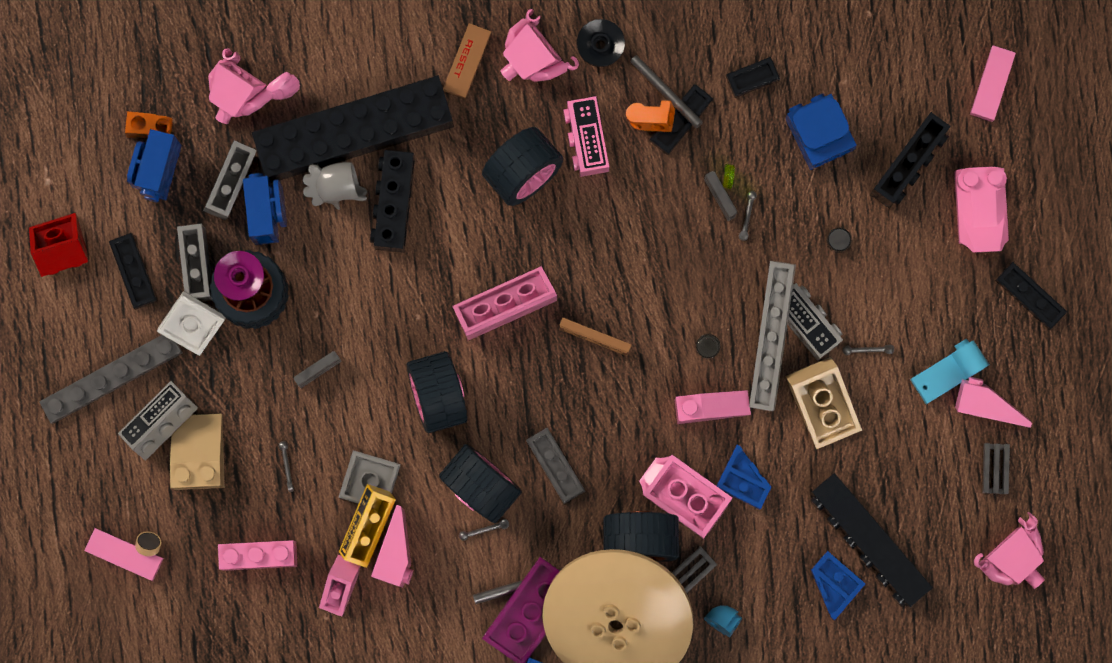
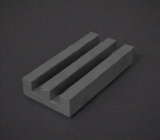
(720, 195)
(317, 369)
(1005, 470)
(706, 557)

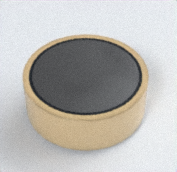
(148, 543)

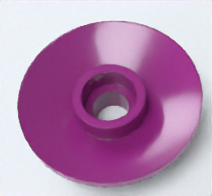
(236, 263)

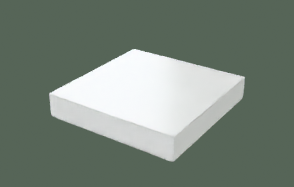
(191, 323)

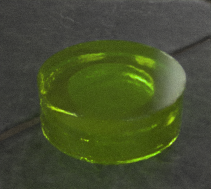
(728, 176)

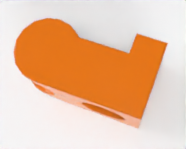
(651, 118)
(140, 124)

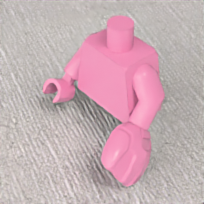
(241, 93)

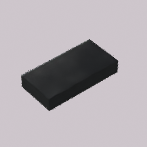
(752, 77)

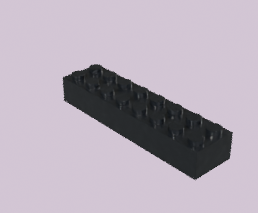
(353, 129)

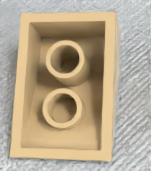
(823, 402)
(198, 453)

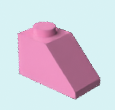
(339, 586)

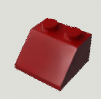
(57, 245)

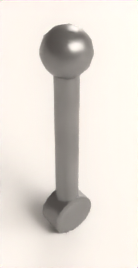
(743, 235)
(889, 349)
(284, 446)
(504, 524)

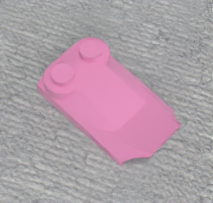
(981, 208)
(685, 494)

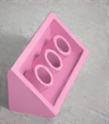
(505, 303)

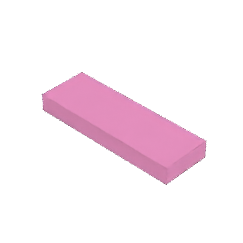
(992, 83)
(123, 554)

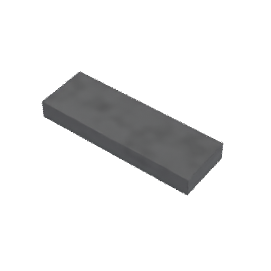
(555, 465)

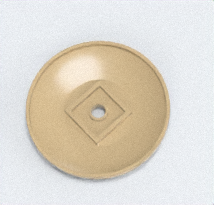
(623, 589)

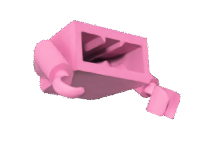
(531, 53)
(1015, 556)

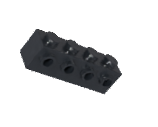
(912, 157)
(394, 201)

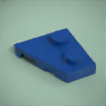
(743, 480)
(835, 584)

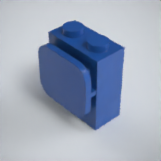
(820, 130)
(154, 165)
(264, 208)

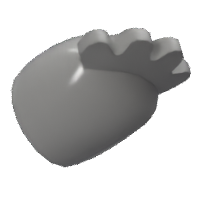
(333, 184)

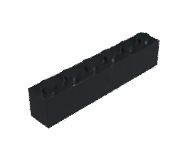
(870, 540)

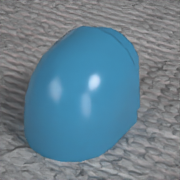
(723, 619)

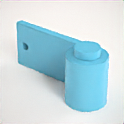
(950, 371)

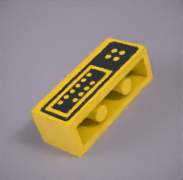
(367, 525)

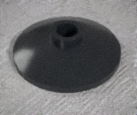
(600, 31)

